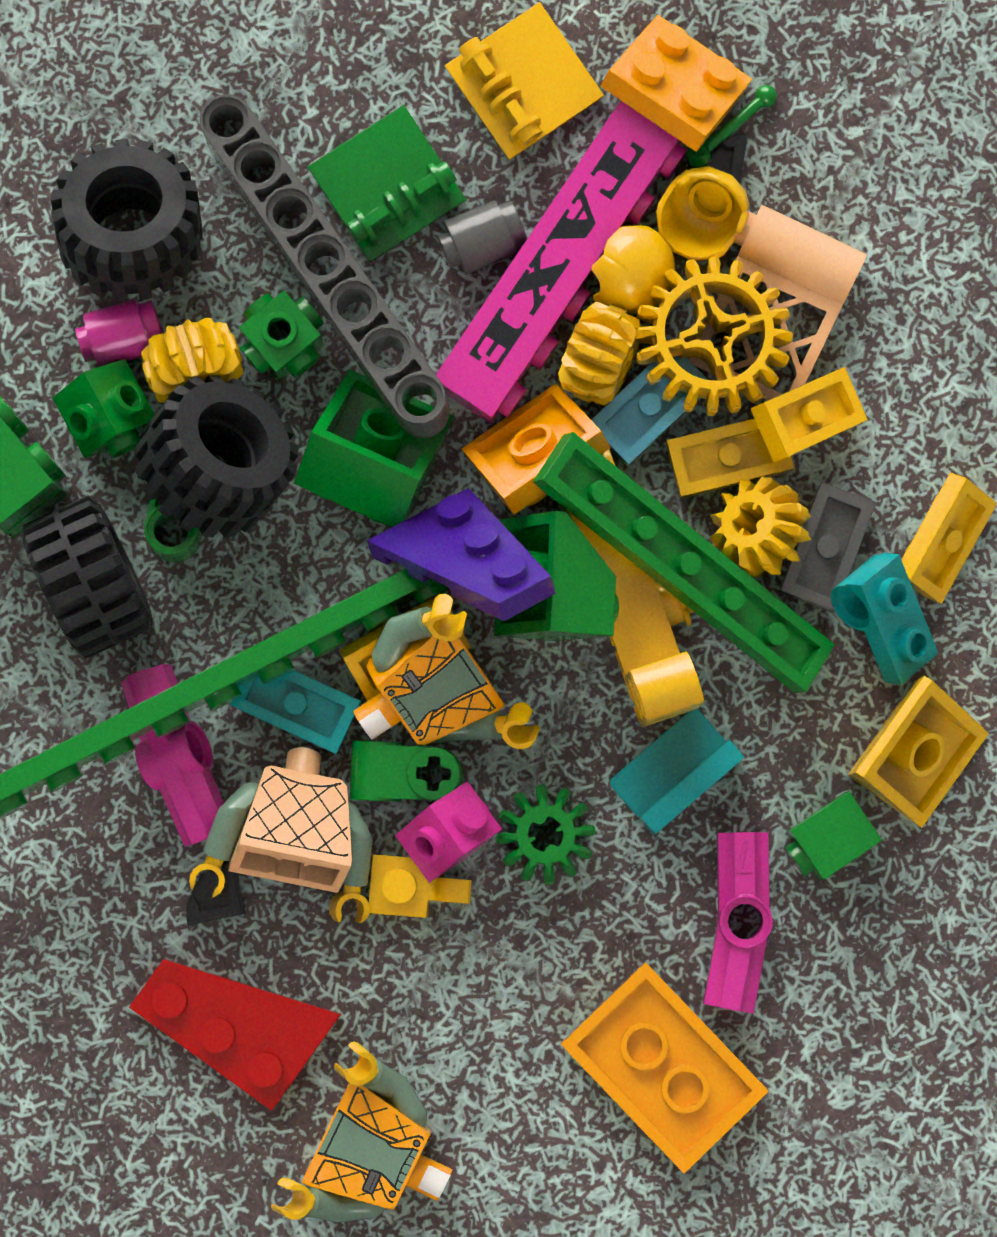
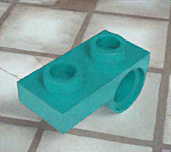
(884, 606)

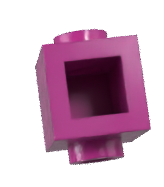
(448, 832)

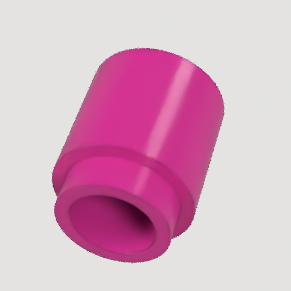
(118, 331)

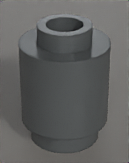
(482, 236)

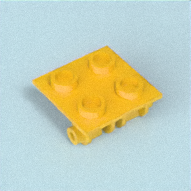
(523, 80)

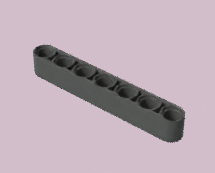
(316, 239)

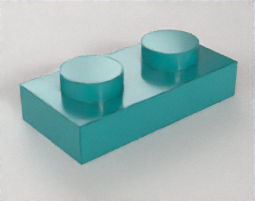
(300, 708)

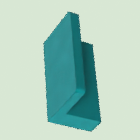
(675, 770)

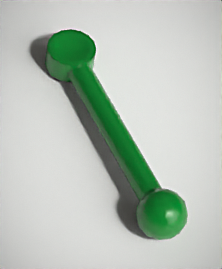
(764, 97)

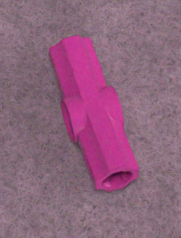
(176, 762)
(737, 961)

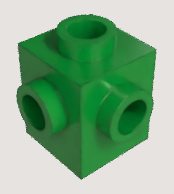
(288, 356)
(105, 410)

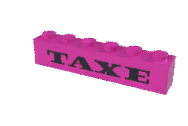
(556, 264)

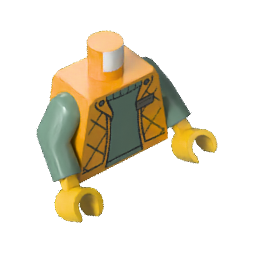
(437, 684)
(368, 1150)

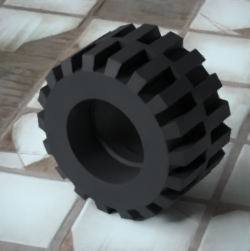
(119, 181)
(194, 482)
(86, 577)

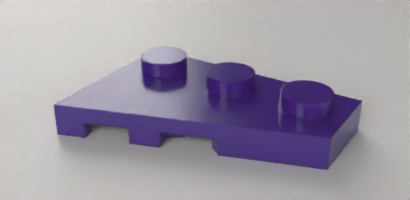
(469, 553)

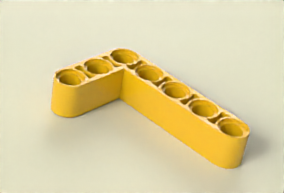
(653, 668)

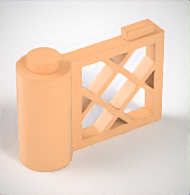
(798, 264)

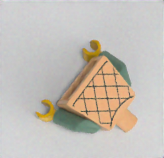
(293, 832)

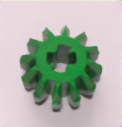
(552, 852)

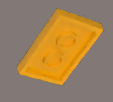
(664, 1067)

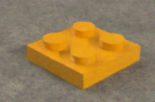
(676, 82)
(519, 445)

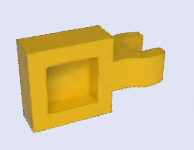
(402, 889)

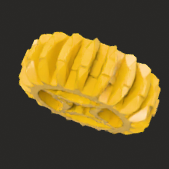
(739, 326)

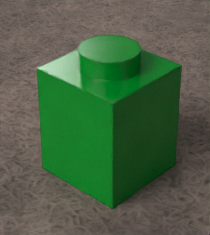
(831, 837)

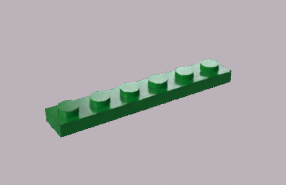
(683, 562)

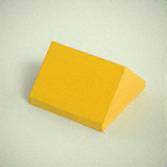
(919, 751)

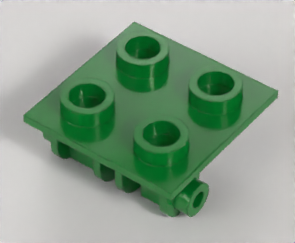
(387, 183)

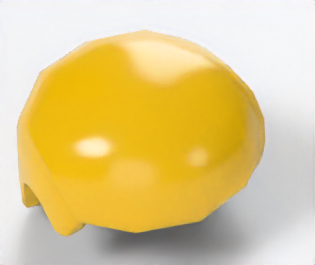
(702, 213)
(630, 267)

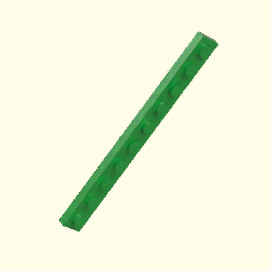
(213, 686)

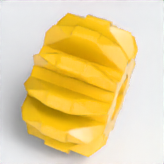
(190, 352)
(599, 353)
(761, 526)

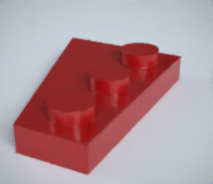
(235, 1028)

